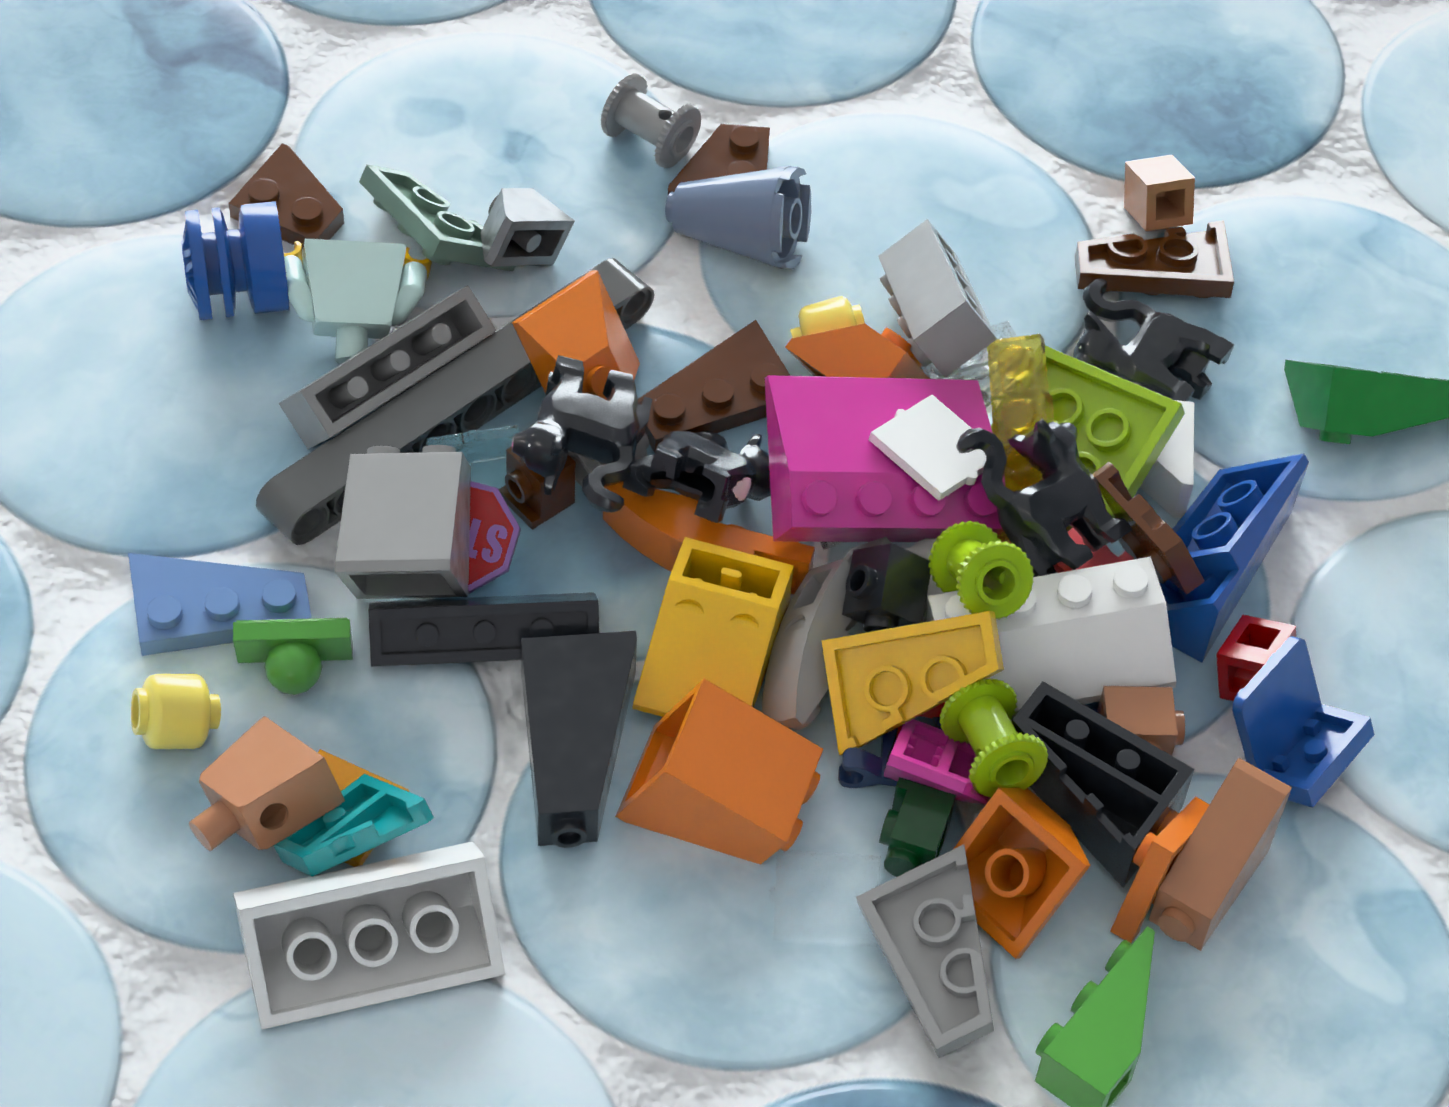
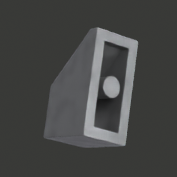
(523, 229)

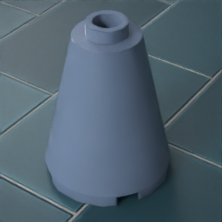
(746, 213)

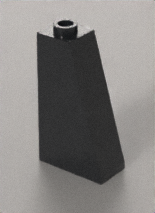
(574, 723)

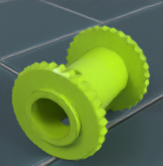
(981, 569)
(983, 718)

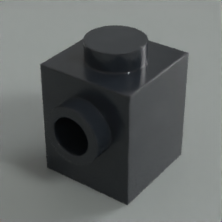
(886, 587)

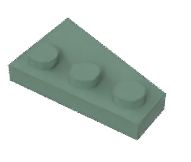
(425, 217)

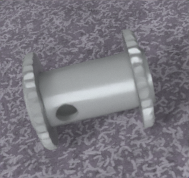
(666, 129)

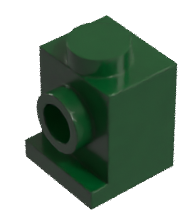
(915, 826)

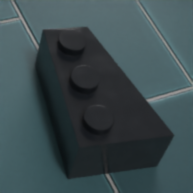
(1101, 777)

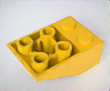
(714, 625)

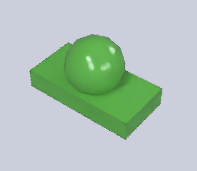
(293, 648)

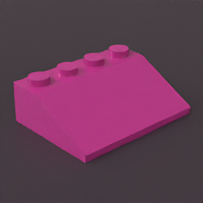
(837, 483)

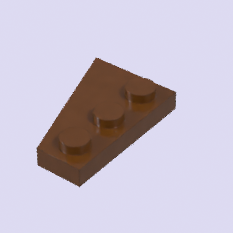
(716, 389)

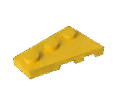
(904, 671)

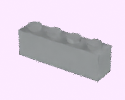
(934, 300)
(387, 367)

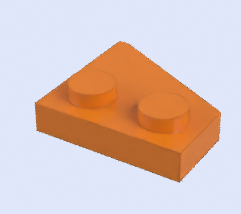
(1155, 859)

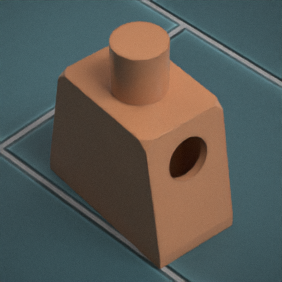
(264, 789)

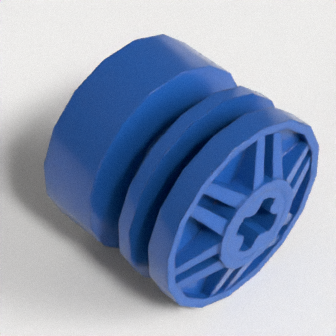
(236, 260)

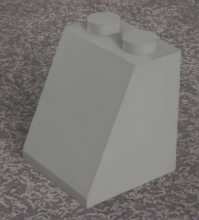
(405, 524)

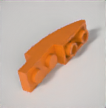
(662, 521)

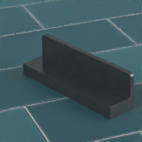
(473, 626)

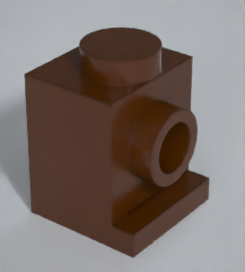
(526, 493)

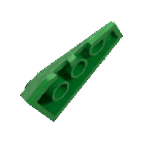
(1362, 401)

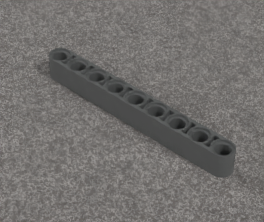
(447, 402)

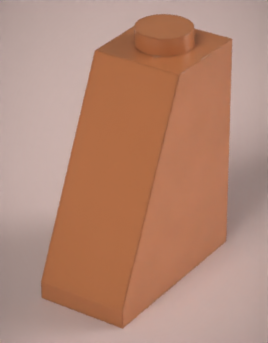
(1220, 855)

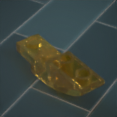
(1018, 401)

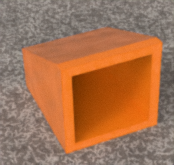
(722, 777)

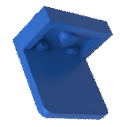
(1290, 730)

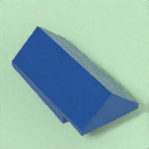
(1228, 539)

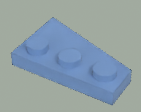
(196, 602)

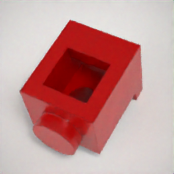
(1248, 651)

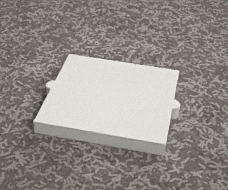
(925, 447)

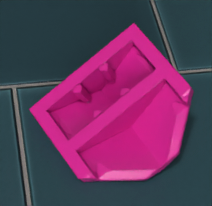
(934, 760)

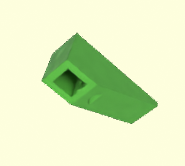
(1101, 1043)

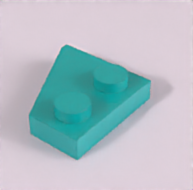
(367, 818)

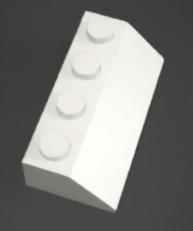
(1082, 632)
(369, 934)

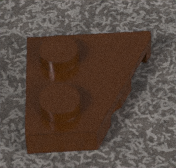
(727, 152)
(301, 200)
(1150, 533)

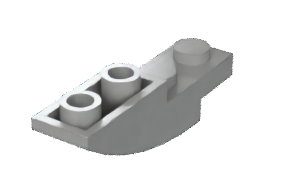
(796, 664)

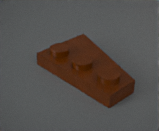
(1171, 264)

